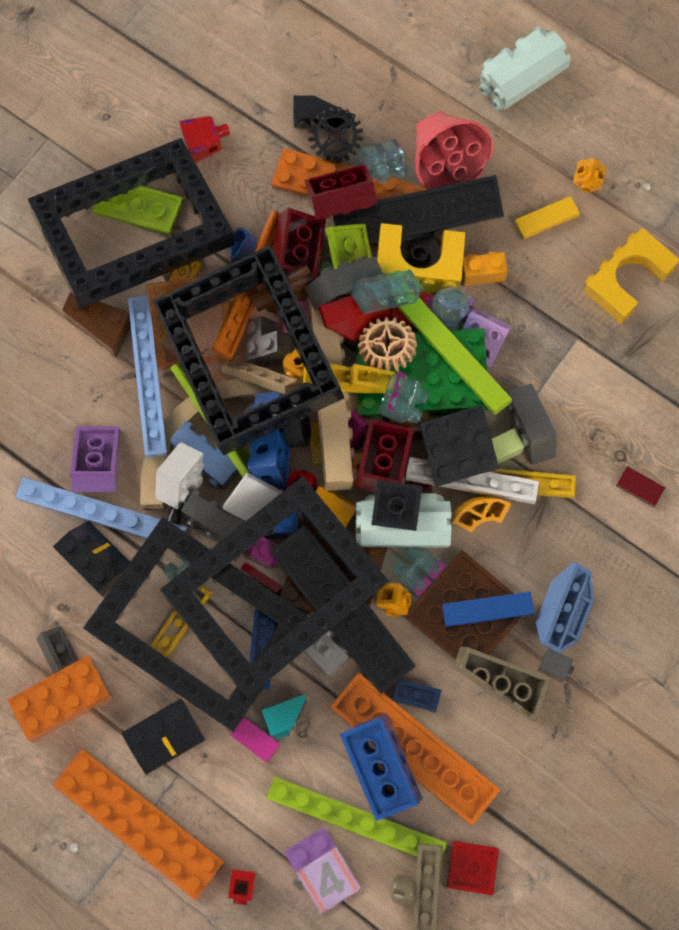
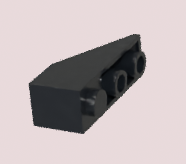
(307, 106)

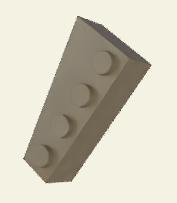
(509, 683)

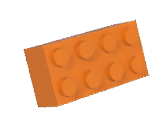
(59, 698)

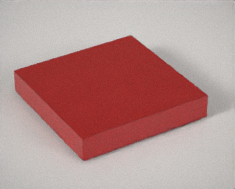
(472, 868)

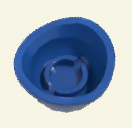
(244, 244)

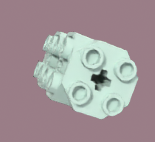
(526, 68)
(431, 532)

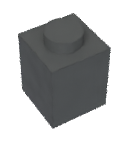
(556, 666)

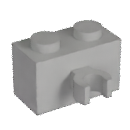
(327, 654)

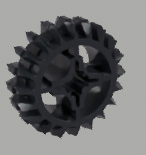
(323, 147)

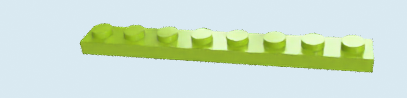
(349, 817)

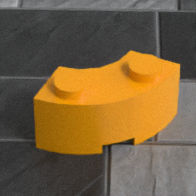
(479, 510)

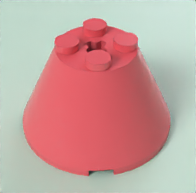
(450, 150)

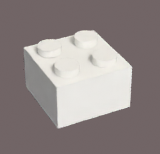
(179, 475)

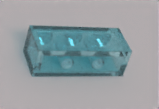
(387, 291)

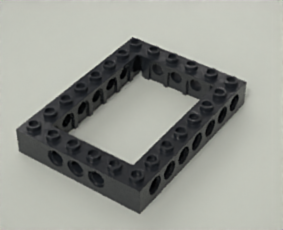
(147, 263)
(217, 288)
(105, 629)
(251, 677)

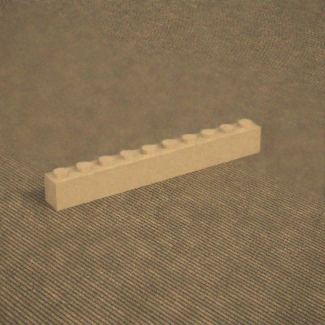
(334, 419)

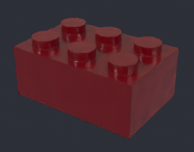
(341, 192)
(299, 241)
(383, 454)

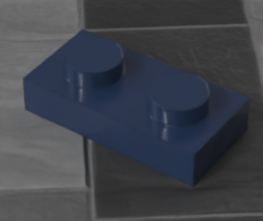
(417, 695)

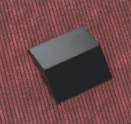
(420, 250)
(396, 505)

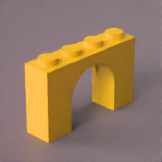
(641, 250)
(445, 272)

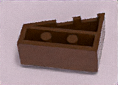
(101, 322)

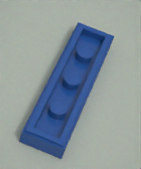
(488, 609)
(261, 634)

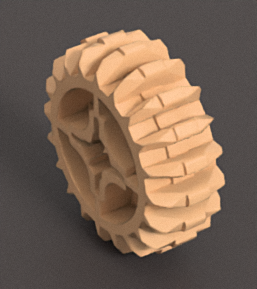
(371, 343)

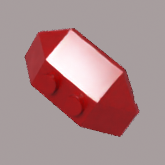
(348, 319)

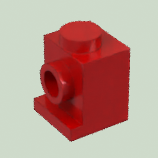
(237, 878)

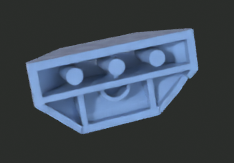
(565, 608)

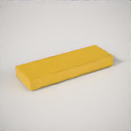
(547, 217)

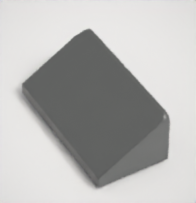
(56, 649)

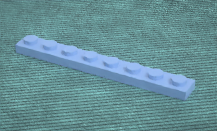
(147, 378)
(87, 508)

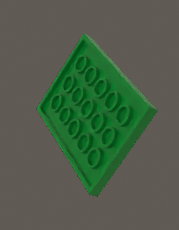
(444, 385)

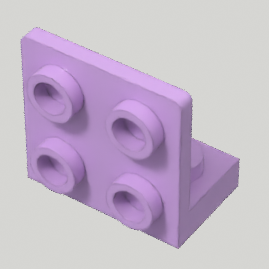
(494, 330)

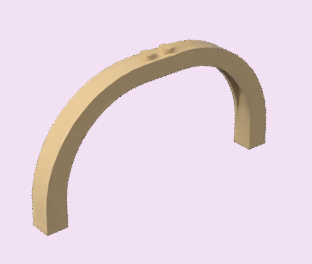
(231, 392)

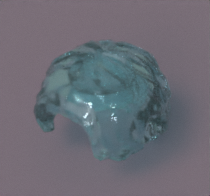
(450, 305)

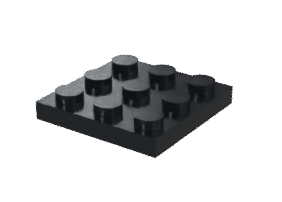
(458, 445)

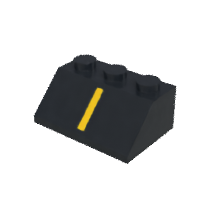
(92, 556)
(163, 736)

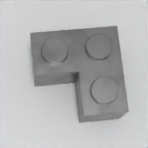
(264, 342)

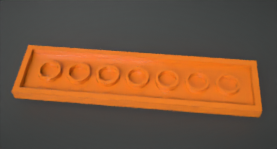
(298, 166)
(429, 758)
(139, 824)

